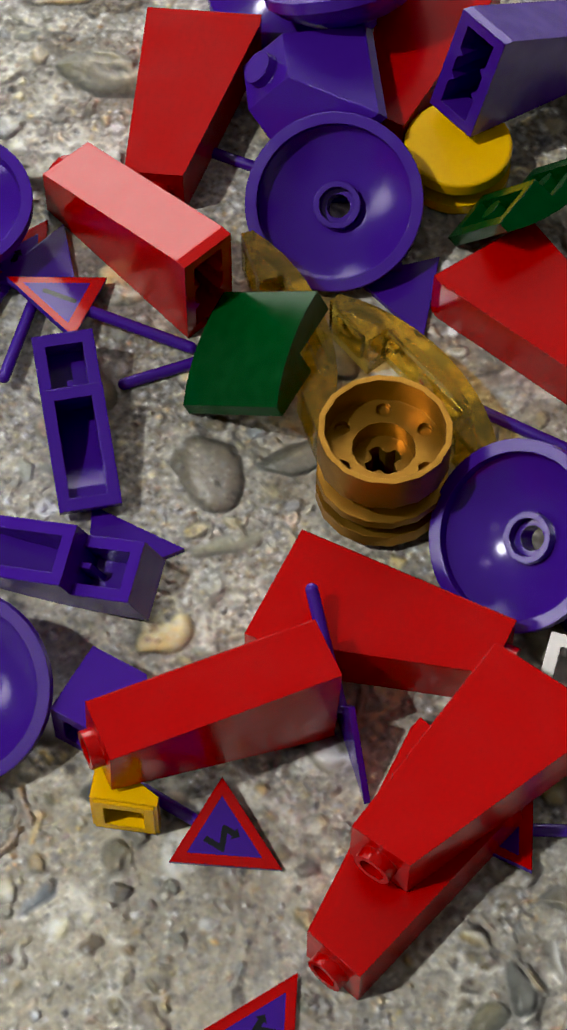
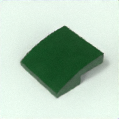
(516, 206)
(252, 353)

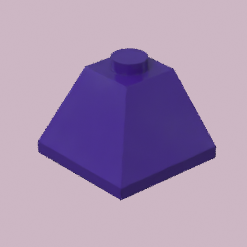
(314, 75)

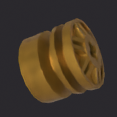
(382, 459)

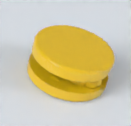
(457, 166)

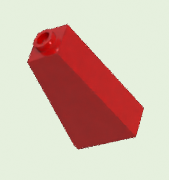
(411, 55)
(187, 92)
(143, 234)
(512, 305)
(382, 620)
(216, 709)
(468, 773)
(370, 923)

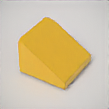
(124, 808)

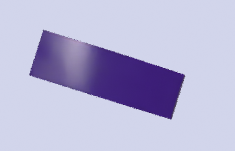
(76, 421)
(77, 568)

